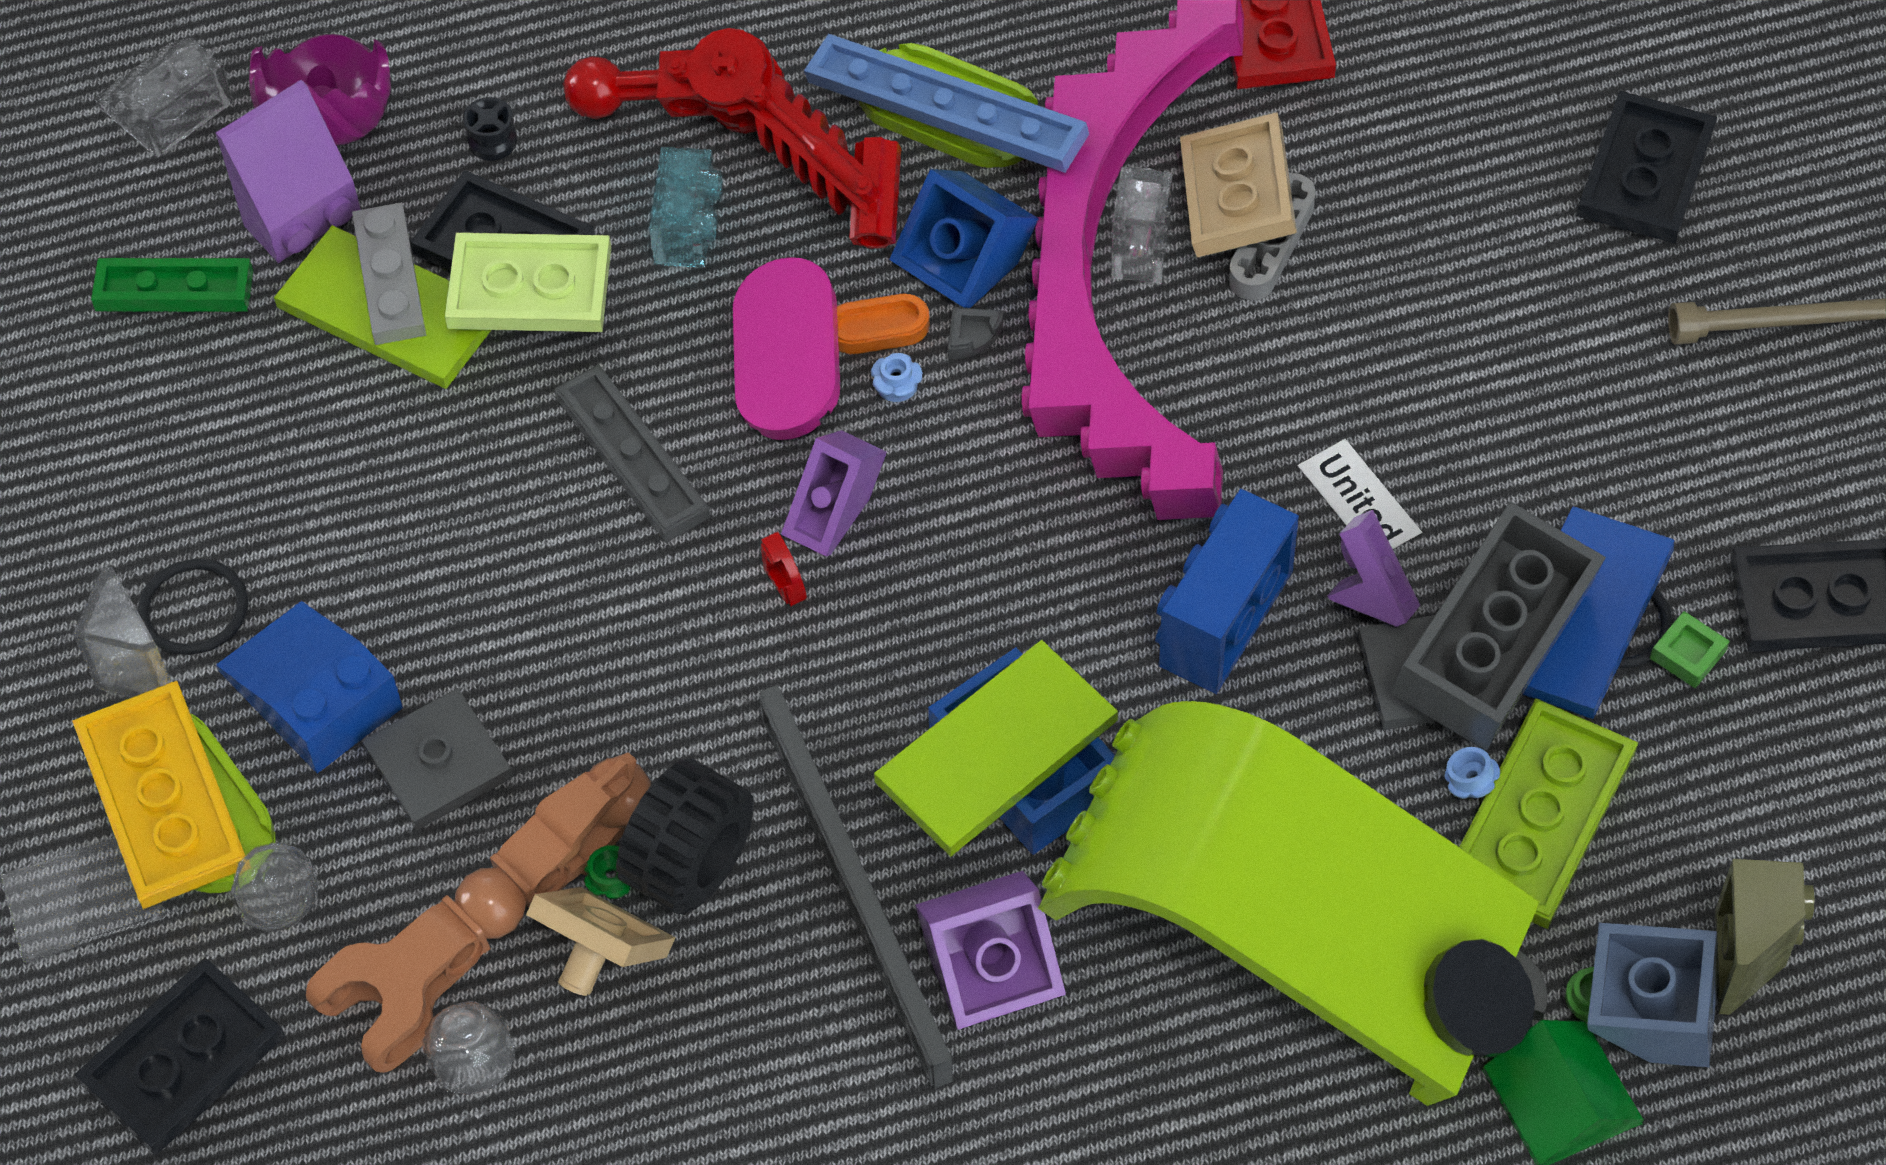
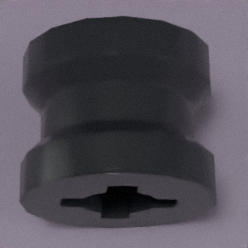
(495, 119)

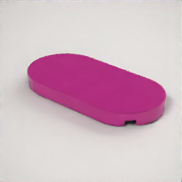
(786, 348)

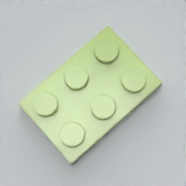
(528, 282)

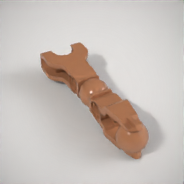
(488, 904)

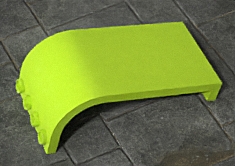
(1287, 875)

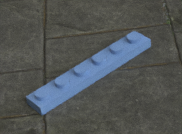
(947, 102)

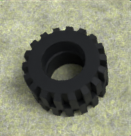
(685, 836)

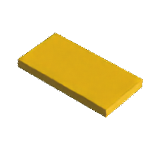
(160, 794)

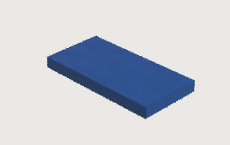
(1602, 627)

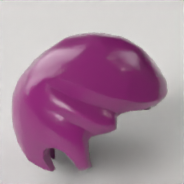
(341, 74)

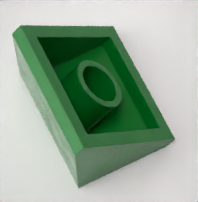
(1561, 1091)

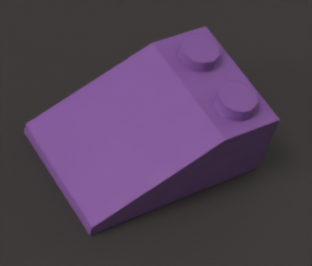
(287, 172)

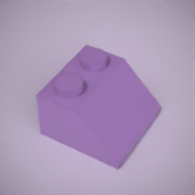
(991, 949)

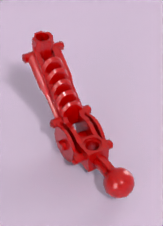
(747, 92)

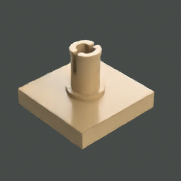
(600, 934)

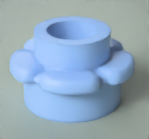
(896, 387)
(1469, 763)

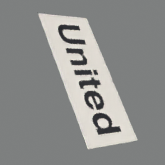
(1355, 489)

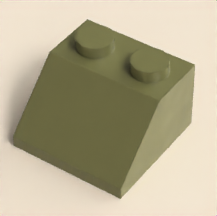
(1758, 925)

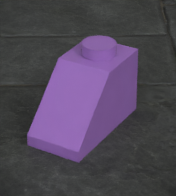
(832, 490)

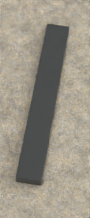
(856, 889)

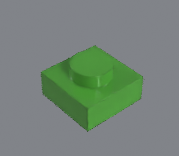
(1689, 649)

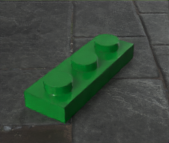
(172, 284)

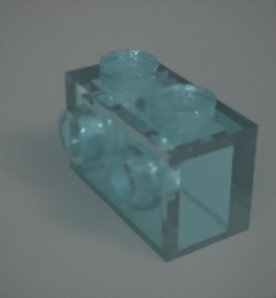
(683, 207)

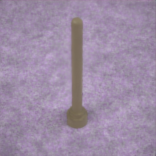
(1690, 322)

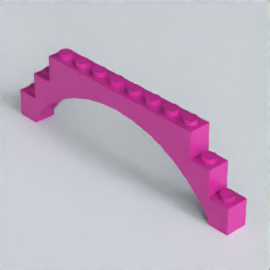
(1072, 373)

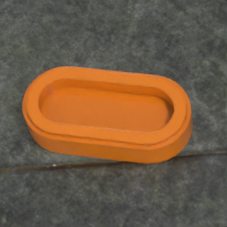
(881, 323)

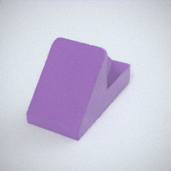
(1380, 584)

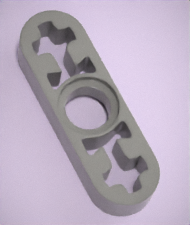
(1273, 256)

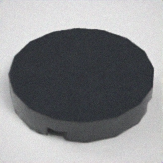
(1479, 998)

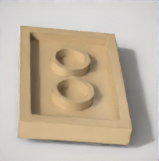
(1237, 185)

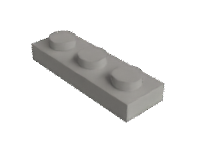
(388, 273)

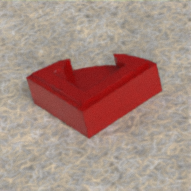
(782, 569)

